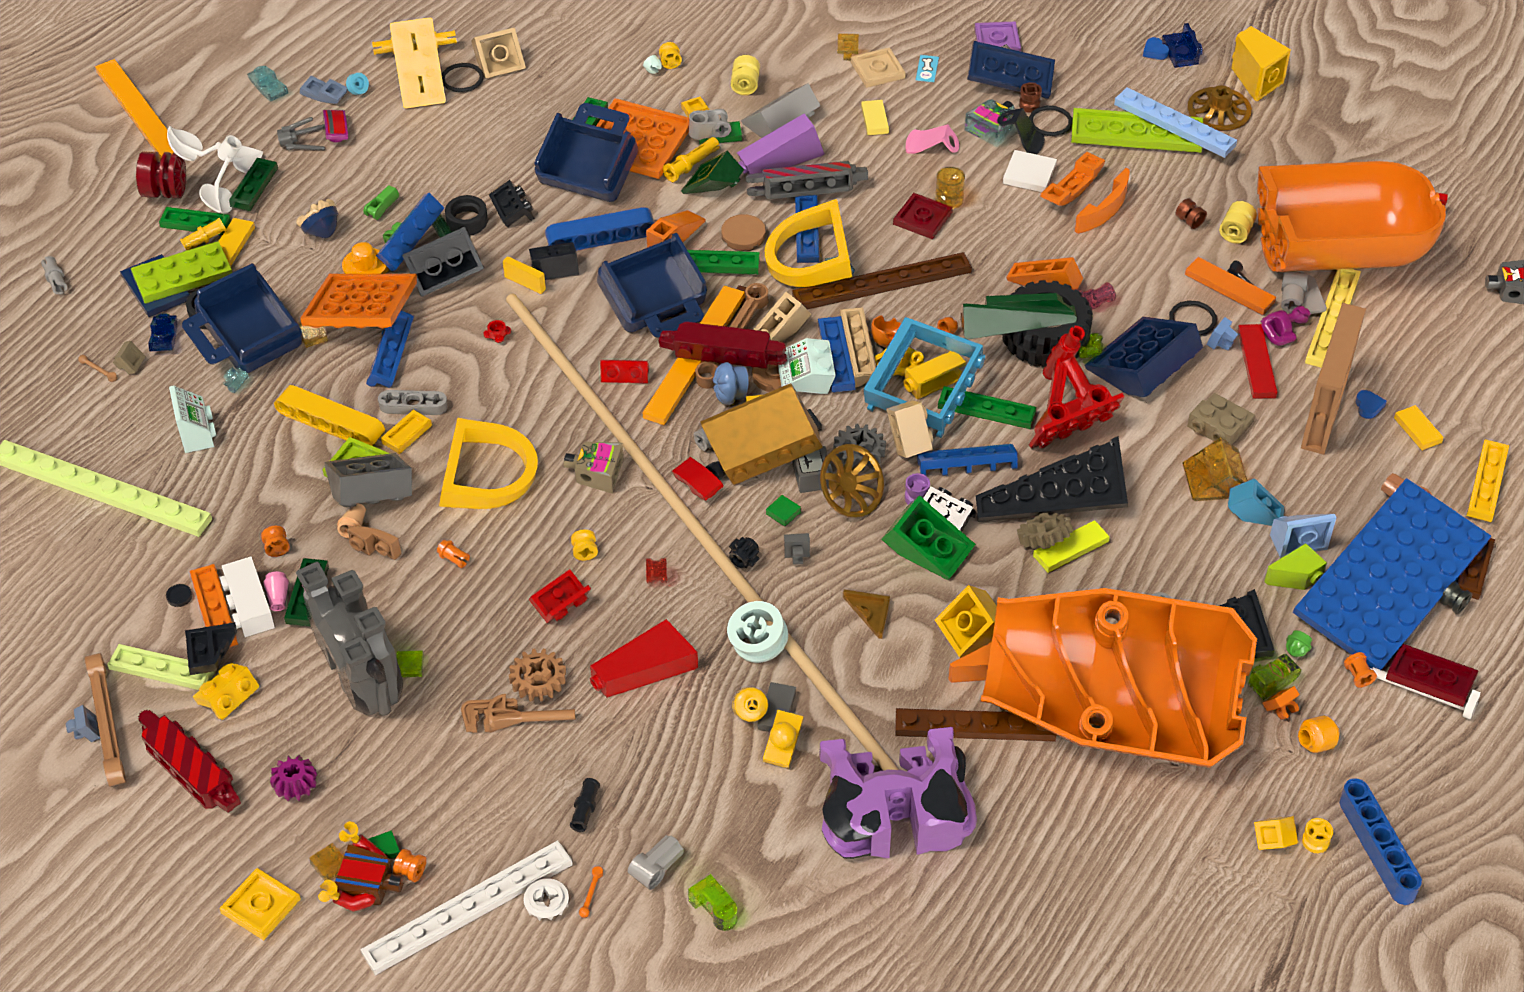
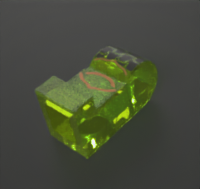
(1274, 676)
(715, 902)

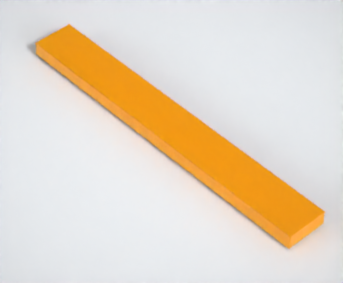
(135, 105)
(683, 370)

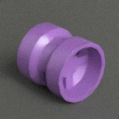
(916, 485)

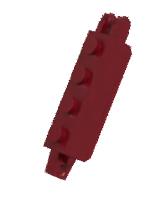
(724, 345)

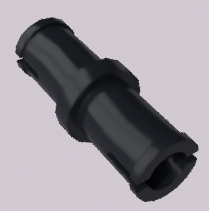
(584, 805)

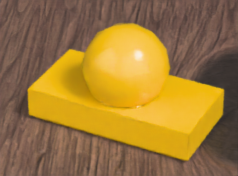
(783, 739)

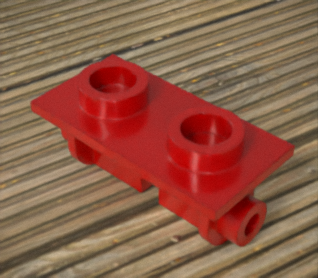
(624, 371)

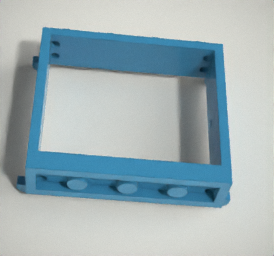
(893, 355)

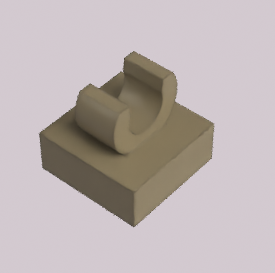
(129, 358)

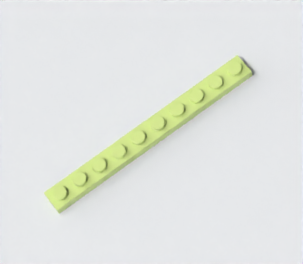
(104, 488)

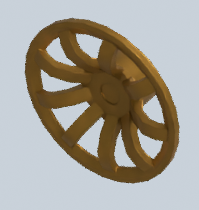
(1220, 101)
(848, 483)

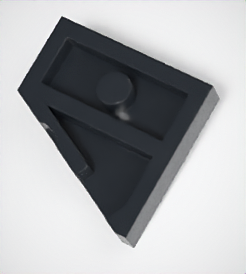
(208, 646)

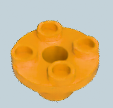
(363, 260)

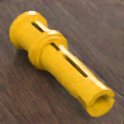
(684, 163)

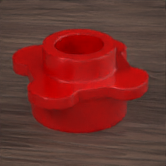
(497, 331)

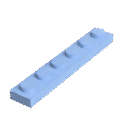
(1175, 122)

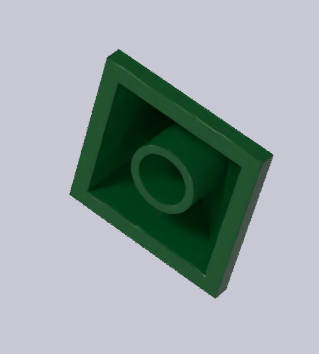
(714, 174)

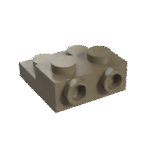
(1219, 419)

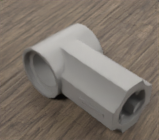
(651, 867)

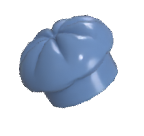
(730, 383)

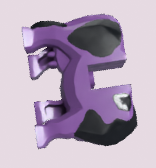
(929, 793)

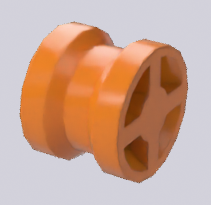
(275, 541)
(409, 865)

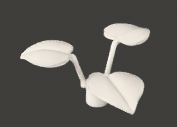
(230, 150)

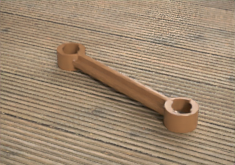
(740, 321)
(112, 761)

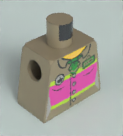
(597, 464)

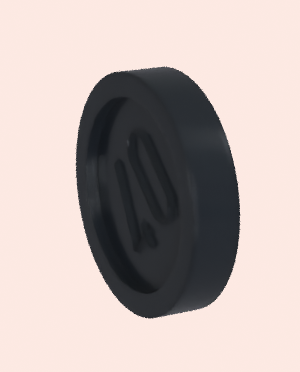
(179, 595)

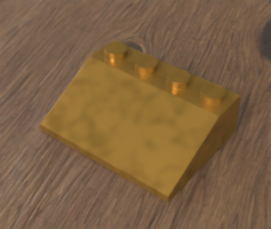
(762, 434)

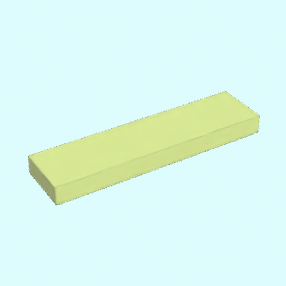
(156, 667)

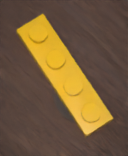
(1487, 480)

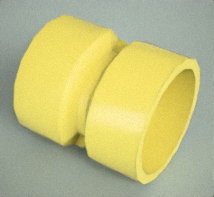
(745, 75)
(1238, 222)

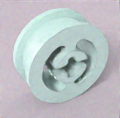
(745, 624)

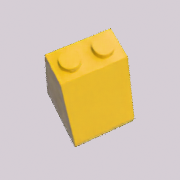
(1259, 62)

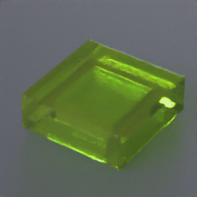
(410, 663)

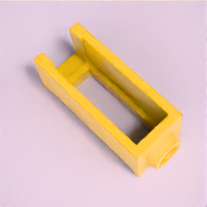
(933, 374)

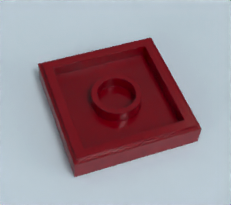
(922, 215)

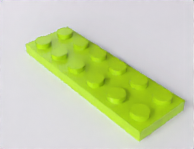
(1125, 130)

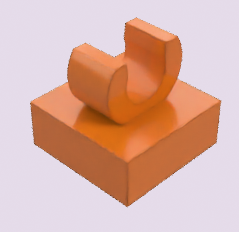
(1281, 700)

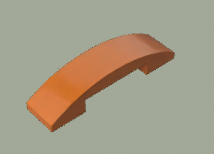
(1076, 181)
(1095, 216)

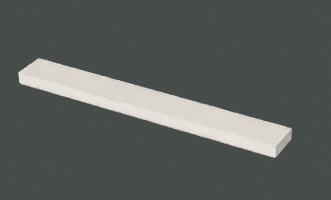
(465, 908)

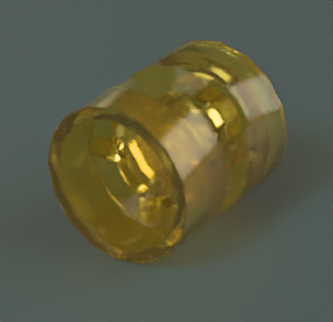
(950, 186)

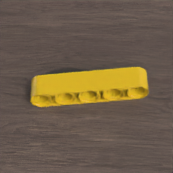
(328, 415)

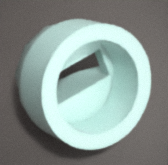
(652, 64)

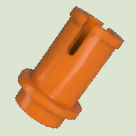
(447, 550)

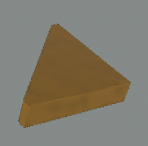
(870, 608)

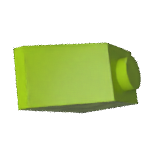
(1297, 569)

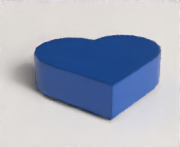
(1155, 49)
(1369, 404)

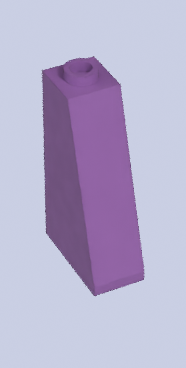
(784, 147)

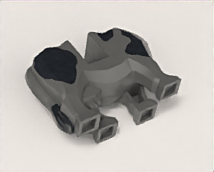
(352, 639)

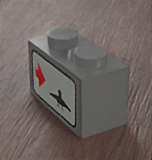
(808, 470)

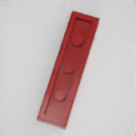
(1257, 361)

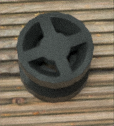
(1456, 597)

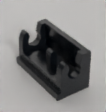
(555, 260)

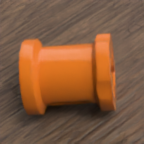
(1360, 670)

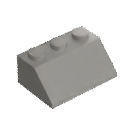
(782, 111)

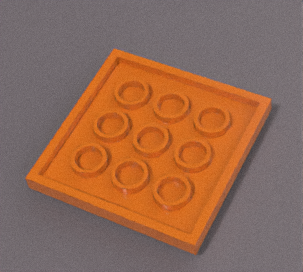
(655, 132)
(359, 300)

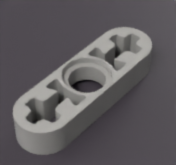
(396, 407)

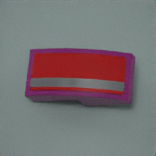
(335, 125)

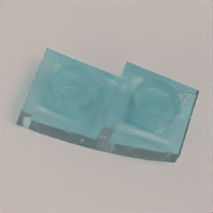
(267, 84)

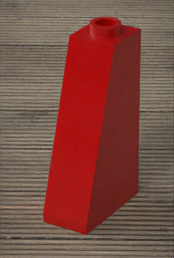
(644, 660)

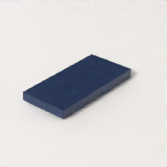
(1009, 68)

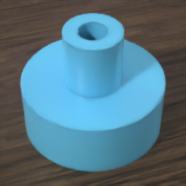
(357, 83)

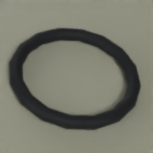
(466, 89)
(1047, 133)
(1200, 304)

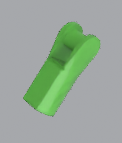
(379, 204)

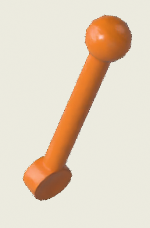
(597, 872)

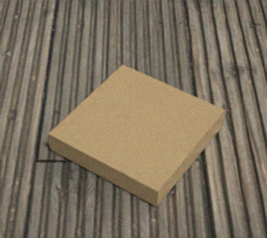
(878, 67)

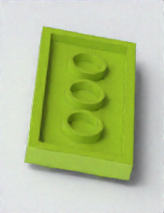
(181, 272)

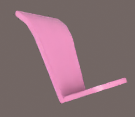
(921, 140)

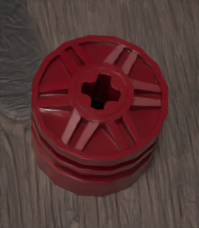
(160, 175)

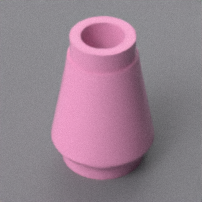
(276, 590)

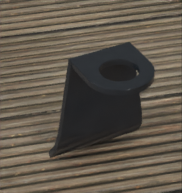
(1029, 136)

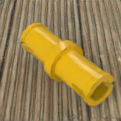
(203, 234)

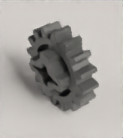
(863, 437)

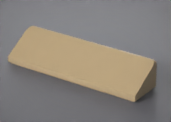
(858, 344)

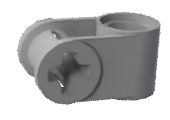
(707, 124)

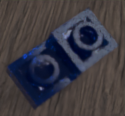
(163, 332)

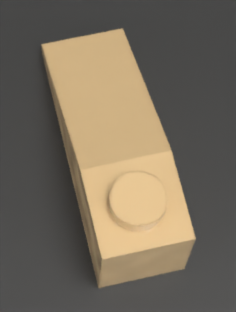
(784, 318)

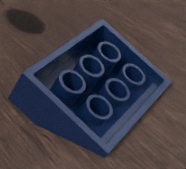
(1146, 355)

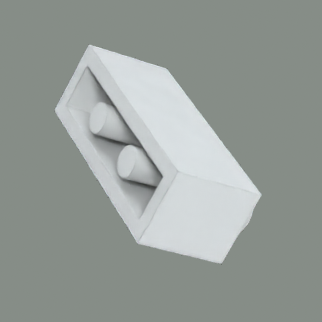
(246, 597)

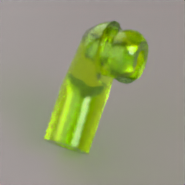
(1093, 347)

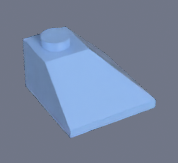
(1296, 530)

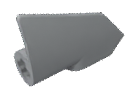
(1302, 290)

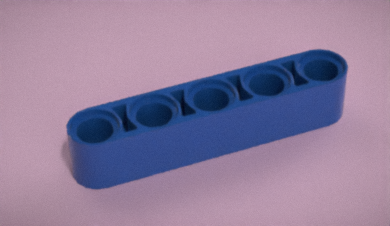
(601, 229)
(1380, 853)

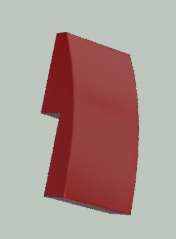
(698, 478)

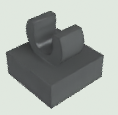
(797, 547)

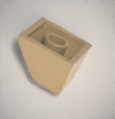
(498, 53)

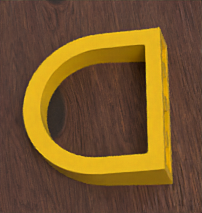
(821, 273)
(477, 498)

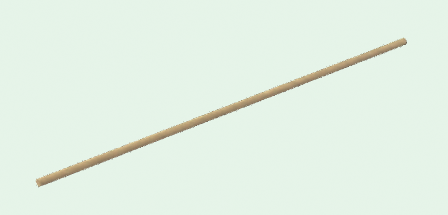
(699, 531)

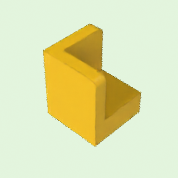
(1276, 832)

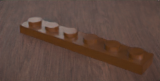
(969, 724)

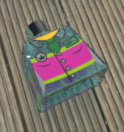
(983, 121)

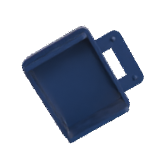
(587, 156)
(654, 287)
(243, 320)

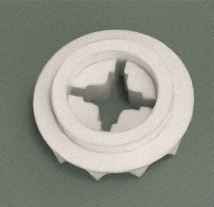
(554, 890)

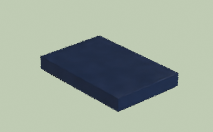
(157, 306)

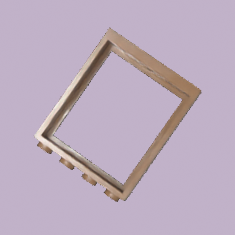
(1333, 378)

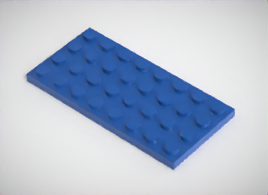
(1391, 574)

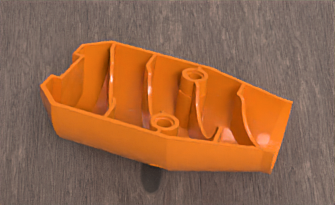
(1153, 681)

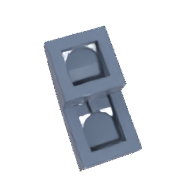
(324, 92)

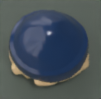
(320, 220)

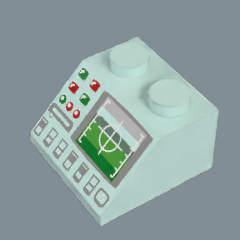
(808, 366)
(192, 420)

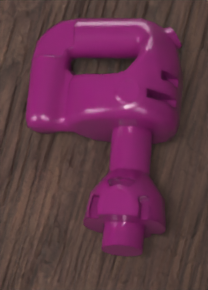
(1281, 323)

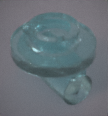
(234, 379)

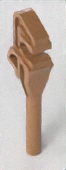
(504, 712)

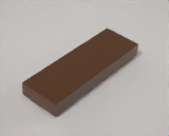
(1474, 575)

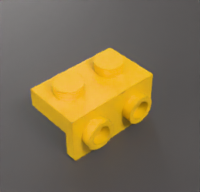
(227, 690)

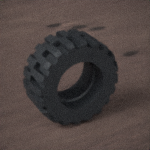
(1037, 343)

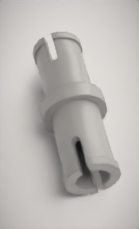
(54, 275)

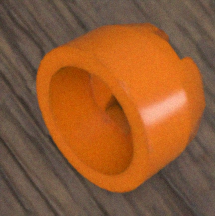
(948, 325)

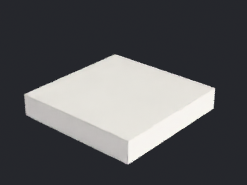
(1029, 171)

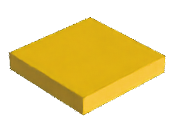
(260, 904)

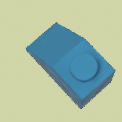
(1254, 503)

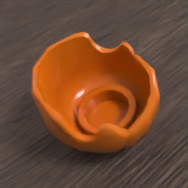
(883, 330)

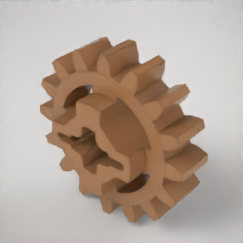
(537, 674)

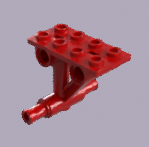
(1091, 400)

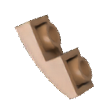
(371, 539)

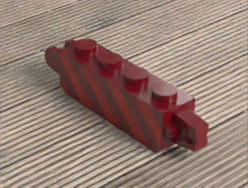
(187, 762)

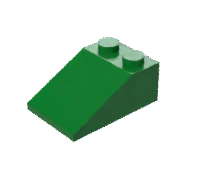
(928, 539)

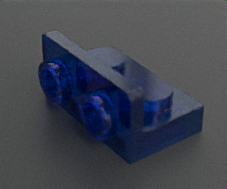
(1183, 47)

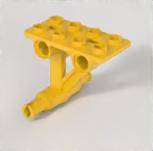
(417, 60)

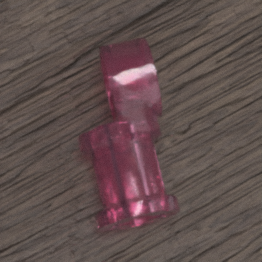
(1100, 295)

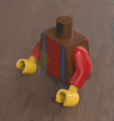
(362, 874)

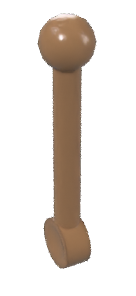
(111, 376)

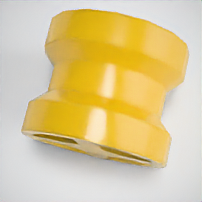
(670, 55)
(584, 545)
(1314, 828)

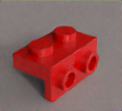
(559, 596)

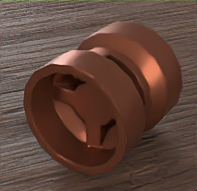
(1030, 96)
(1191, 213)

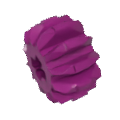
(293, 778)

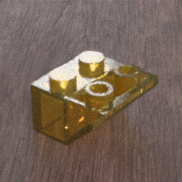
(1214, 471)

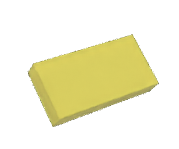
(874, 117)

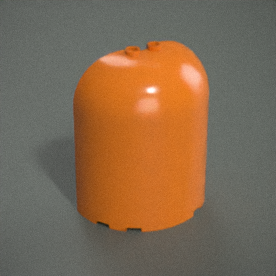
(1346, 215)

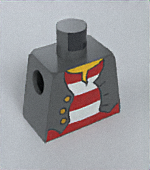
(1508, 281)

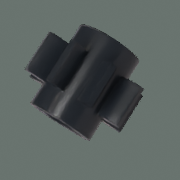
(744, 552)

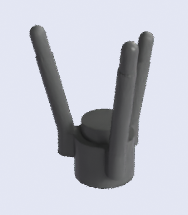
(288, 135)

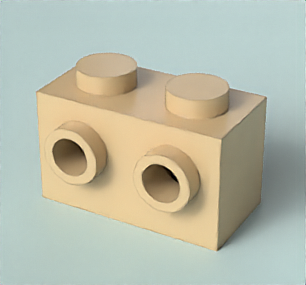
(910, 428)

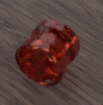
(656, 570)

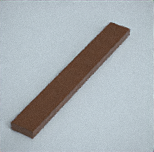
(883, 281)

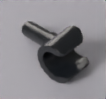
(1236, 268)

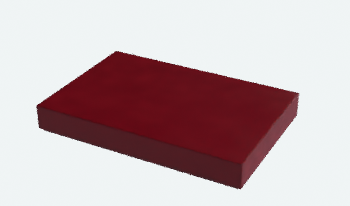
(1432, 675)

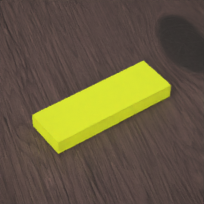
(1079, 543)

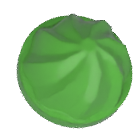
(1298, 643)

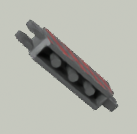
(806, 180)

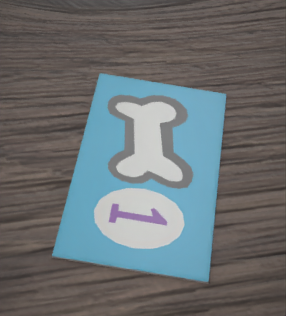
(927, 68)

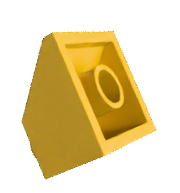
(968, 620)

